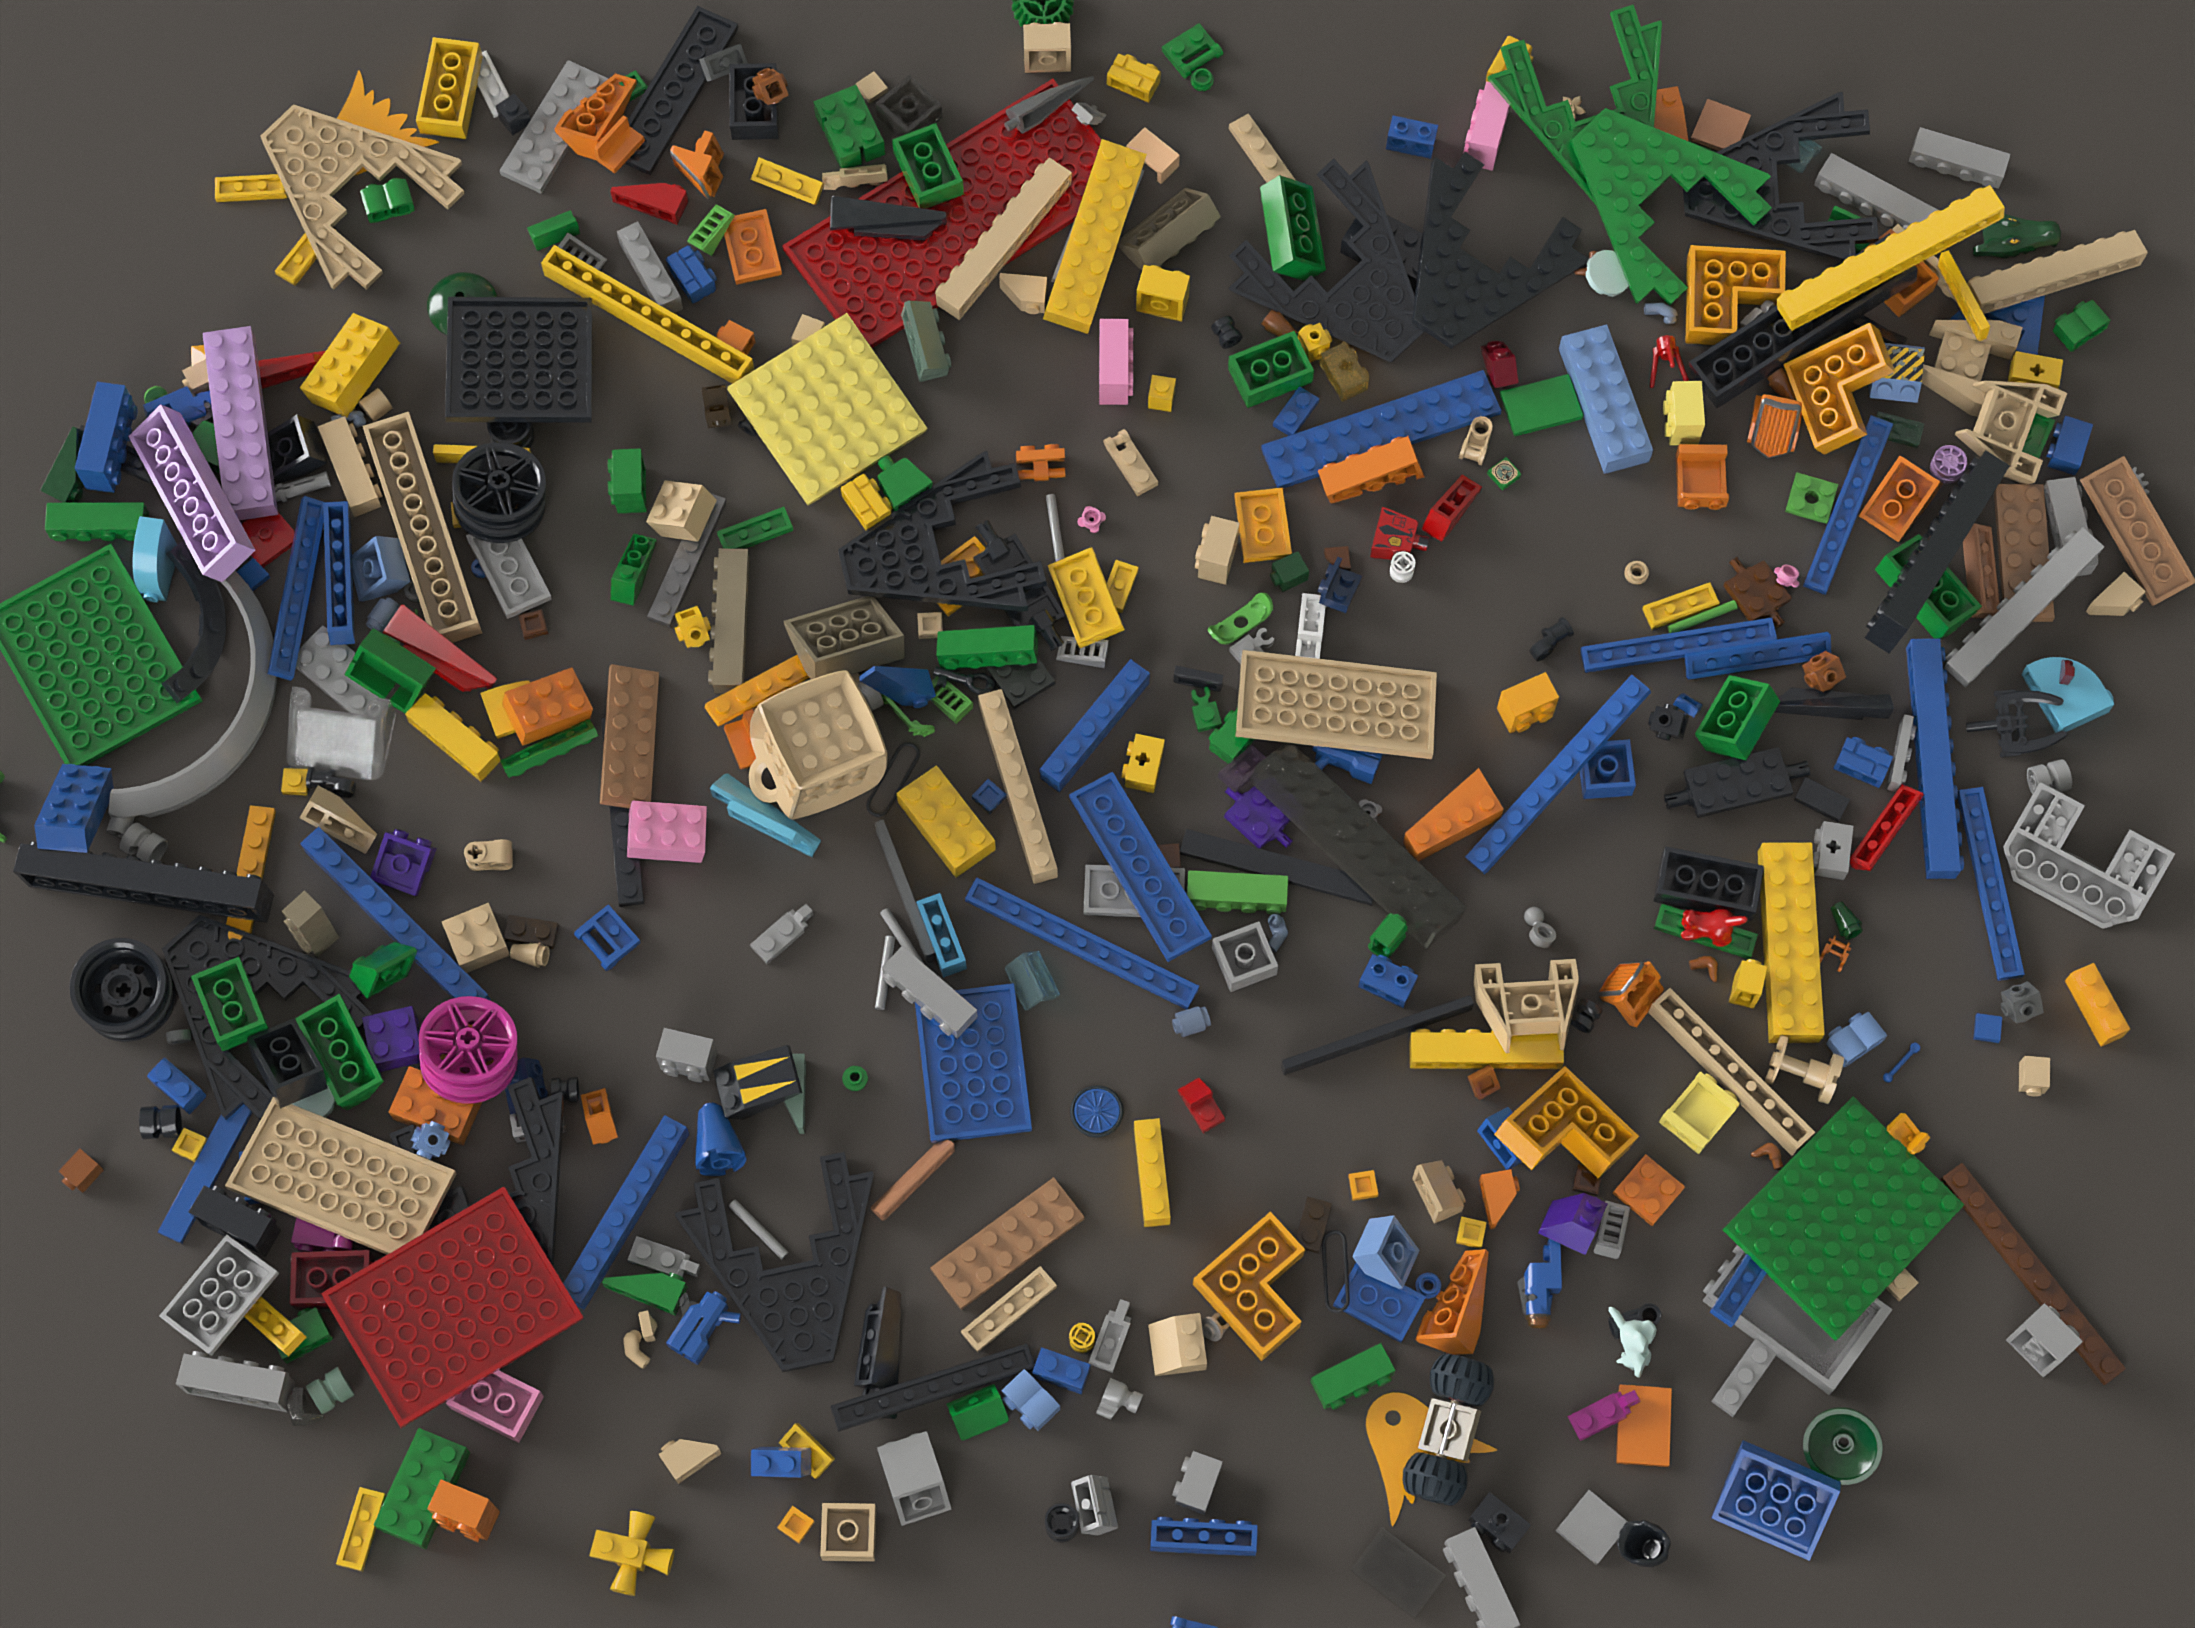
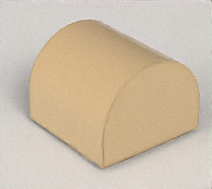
(375, 405)

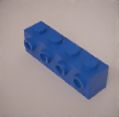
(1203, 1537)

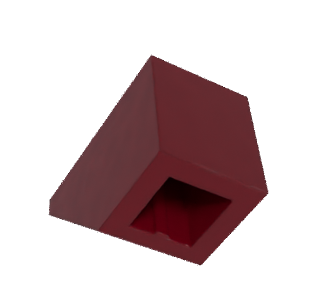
(1500, 364)

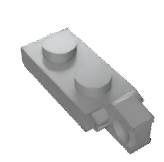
(782, 934)
(661, 1258)
(1111, 1338)

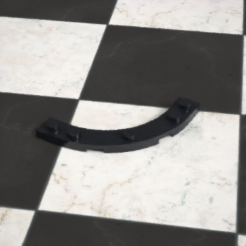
(211, 626)

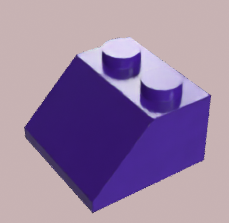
(1573, 1221)

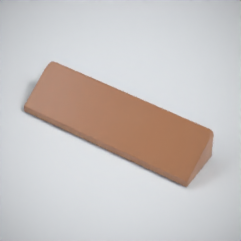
(1981, 569)
(913, 1179)

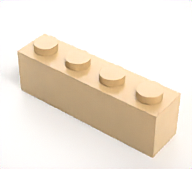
(349, 466)

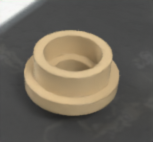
(1636, 566)

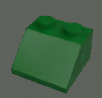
(382, 968)

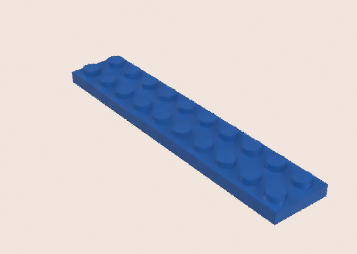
(1415, 416)

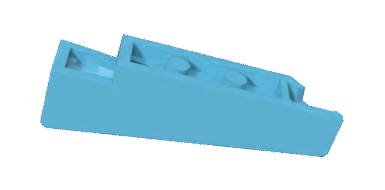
(762, 816)

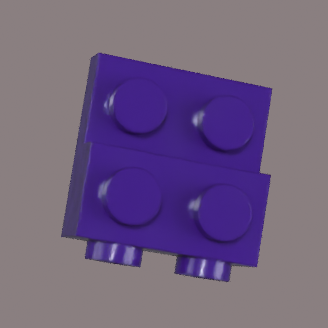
(403, 861)

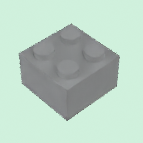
(1244, 956)
(686, 1055)

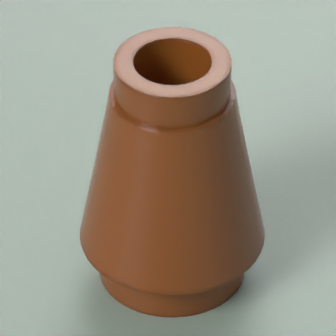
(1277, 324)
(1781, 385)

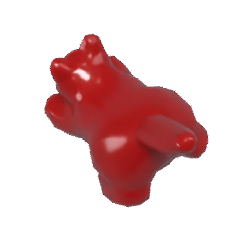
(1715, 925)

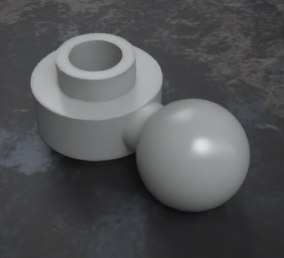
(1541, 934)

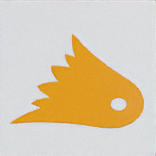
(361, 112)
(1398, 1443)

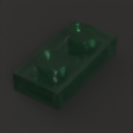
(1903, 430)

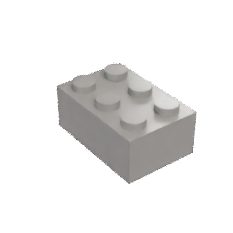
(2044, 1339)

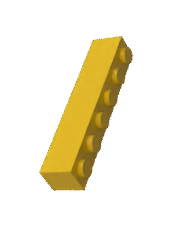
(1480, 1049)

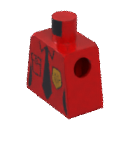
(1396, 534)

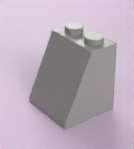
(914, 1478)

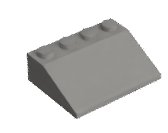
(218, 1295)

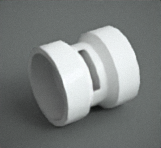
(1398, 570)

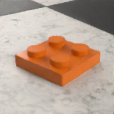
(1648, 1190)

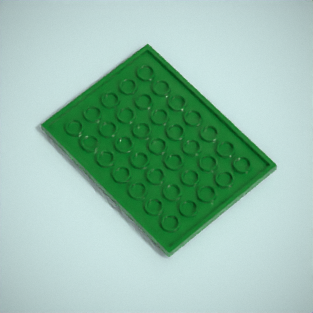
(90, 658)
(1843, 1218)

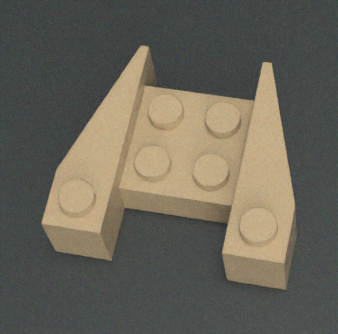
(1963, 360)
(2007, 421)
(1527, 1006)

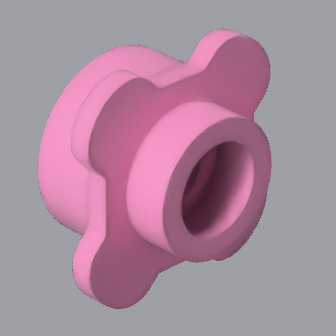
(1090, 512)
(1787, 575)

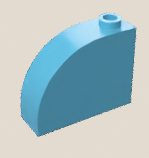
(150, 563)
(2083, 697)

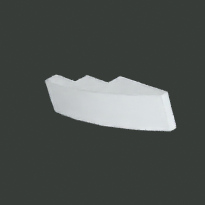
(1310, 627)

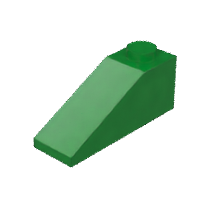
(651, 1289)

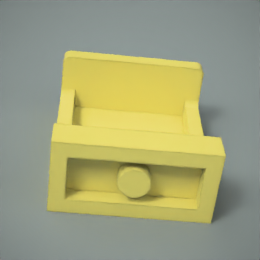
(1700, 1112)

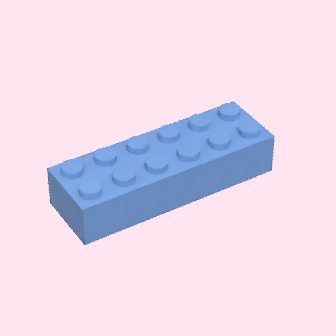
(1605, 399)

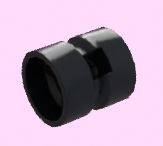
(160, 1122)
(1061, 1522)

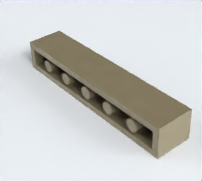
(731, 619)

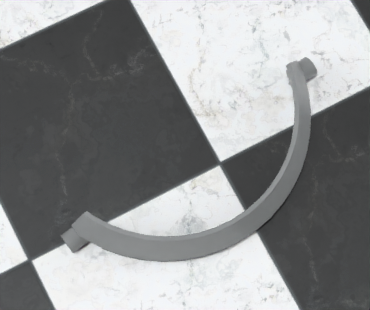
(233, 746)

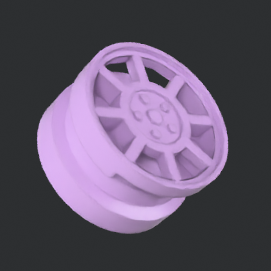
(1948, 464)

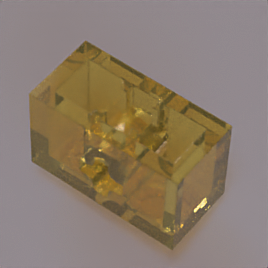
(1345, 383)

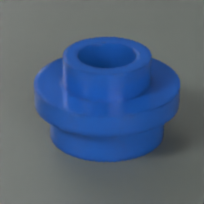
(1433, 1279)

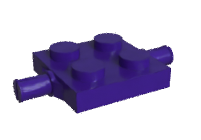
(1257, 818)

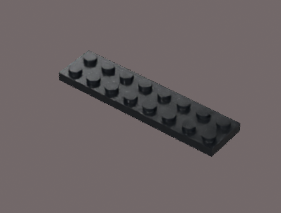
(677, 86)

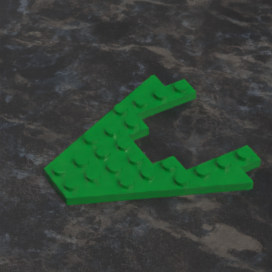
(1555, 123)
(1628, 163)

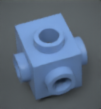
(421, 1143)

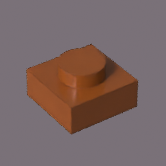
(1484, 1082)

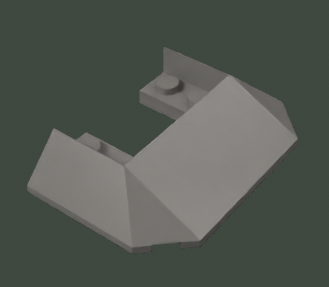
(2072, 882)

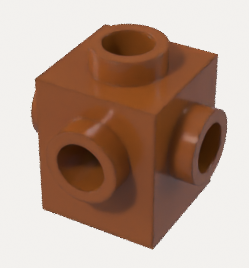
(775, 91)
(1823, 671)

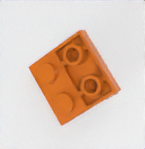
(1040, 461)

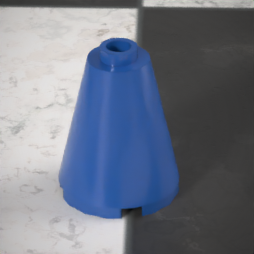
(717, 1143)

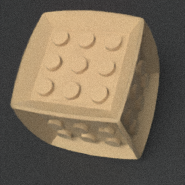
(816, 745)

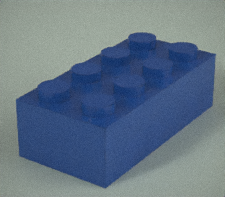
(106, 437)
(74, 808)

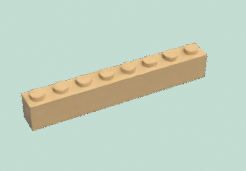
(1003, 238)
(2058, 271)
(1017, 786)
(1731, 1072)

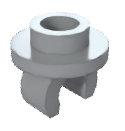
(1212, 1328)

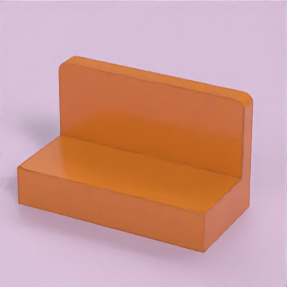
(618, 145)
(740, 740)

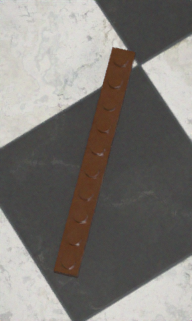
(2031, 1270)

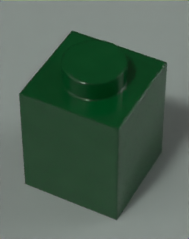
(1289, 572)

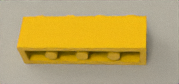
(453, 737)
(1152, 1172)

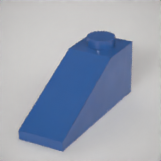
(902, 685)

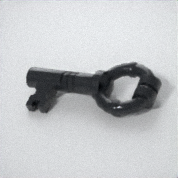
(968, 680)

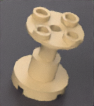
(1813, 1073)

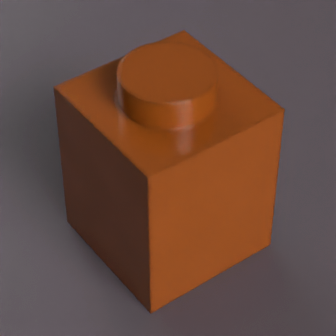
(80, 1171)

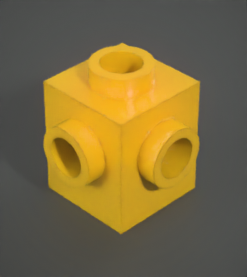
(1314, 340)
(692, 627)

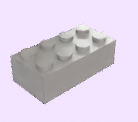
(234, 1381)

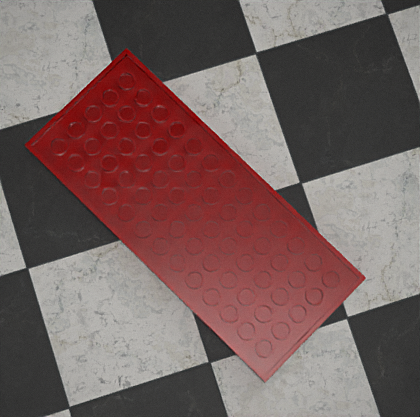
(878, 275)

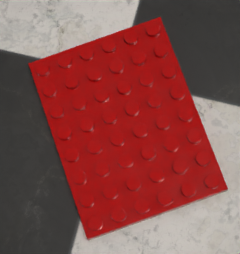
(452, 1306)

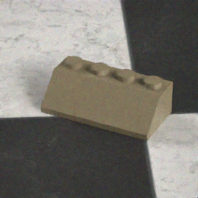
(1169, 228)

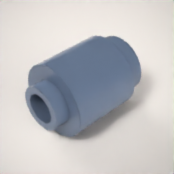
(382, 614)
(1191, 1021)

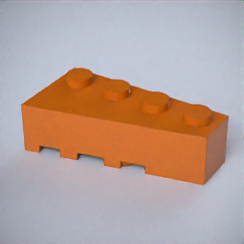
(1371, 470)
(1455, 817)

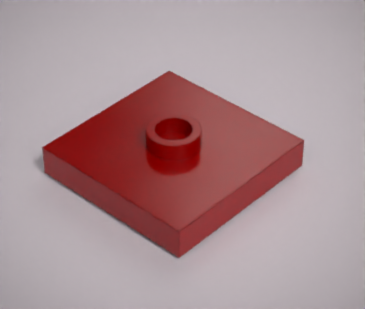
(269, 537)

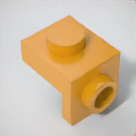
(1907, 1133)

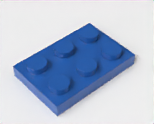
(1380, 1304)

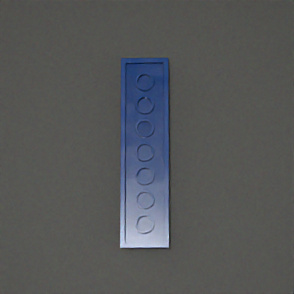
(1140, 866)

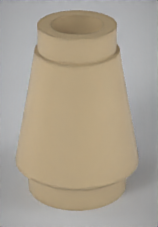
(532, 954)

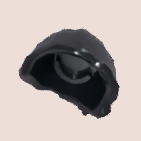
(1643, 1543)

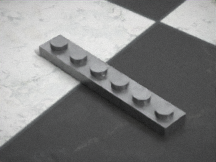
(682, 571)

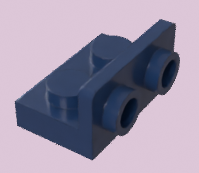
(1339, 587)

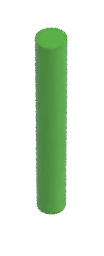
(1702, 617)

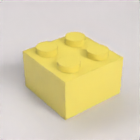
(1684, 412)

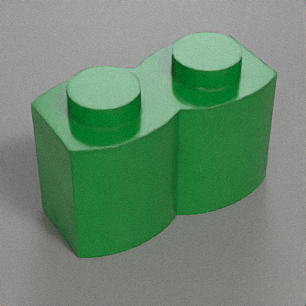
(387, 200)
(2081, 325)
(1388, 935)

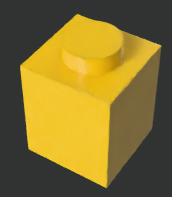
(1161, 393)

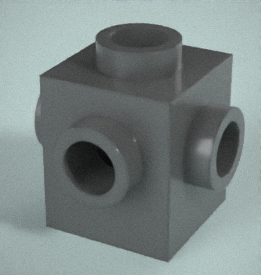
(2021, 1002)

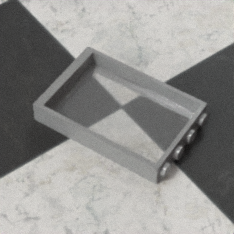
(1793, 1334)

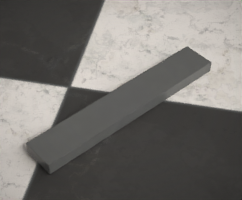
(905, 891)

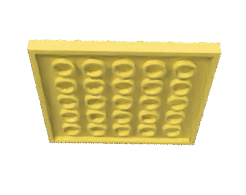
(827, 409)

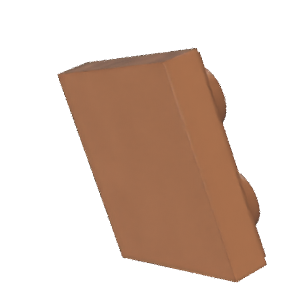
(1719, 126)

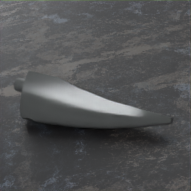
(1038, 107)

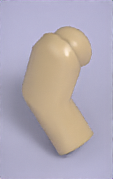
(632, 1351)

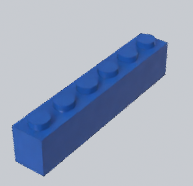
(339, 573)
(1094, 725)

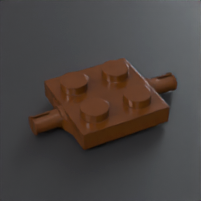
(1757, 591)

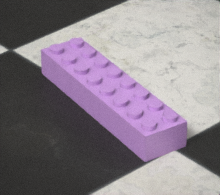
(240, 422)
(191, 493)

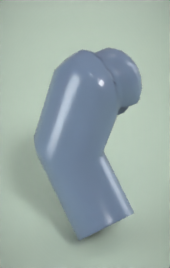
(1661, 309)
(355, 416)
(1278, 931)

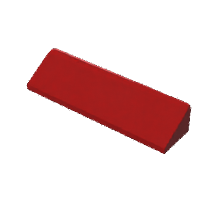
(1885, 828)

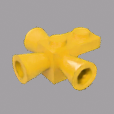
(631, 1552)

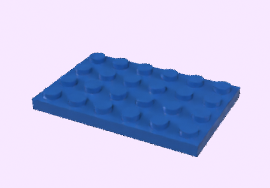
(979, 1079)

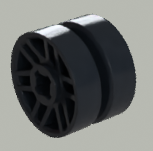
(515, 433)

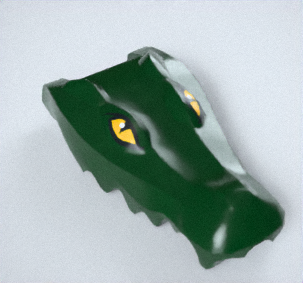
(2016, 236)

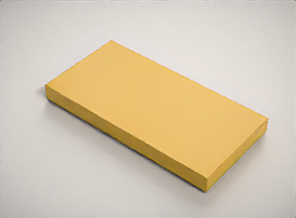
(1086, 597)

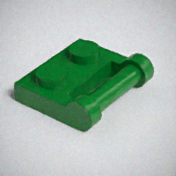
(1187, 46)

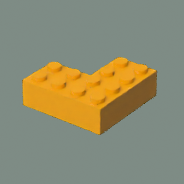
(1723, 279)
(1827, 378)
(1569, 1115)
(1241, 1280)

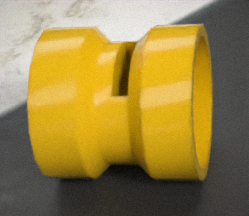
(1082, 1343)

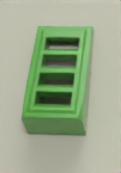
(705, 226)
(965, 707)

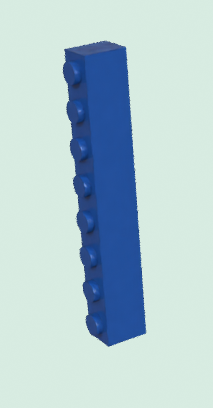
(625, 1211)

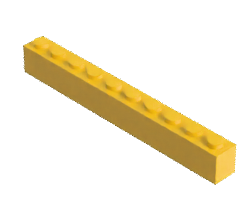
(1890, 257)
(646, 315)

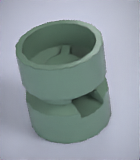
(330, 1390)

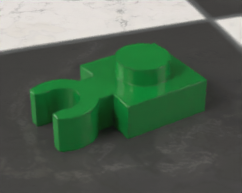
(1205, 713)

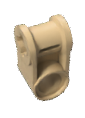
(1476, 444)
(492, 855)

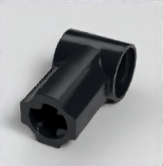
(1635, 1314)

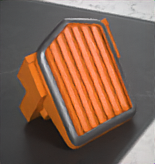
(702, 165)
(1774, 425)
(1632, 990)

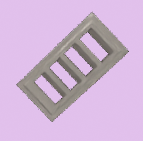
(576, 244)
(1091, 660)
(1609, 1245)

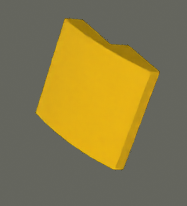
(493, 703)

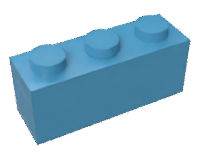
(942, 935)

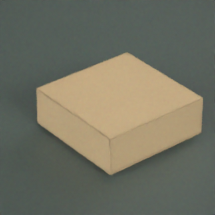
(872, 87)
(929, 625)

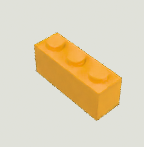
(2097, 1004)

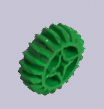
(1031, 11)

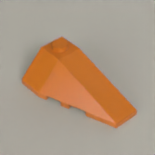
(595, 115)
(1457, 1316)

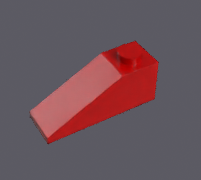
(657, 200)
(1451, 507)

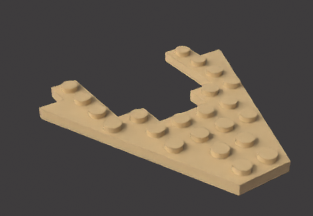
(320, 155)

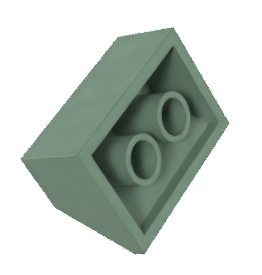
(925, 340)

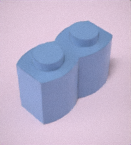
(1856, 1038)
(1030, 1400)

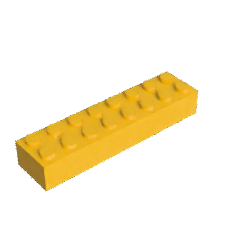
(1094, 236)
(1791, 943)

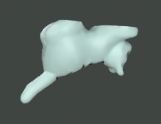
(1635, 1338)

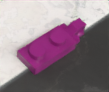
(1603, 1413)

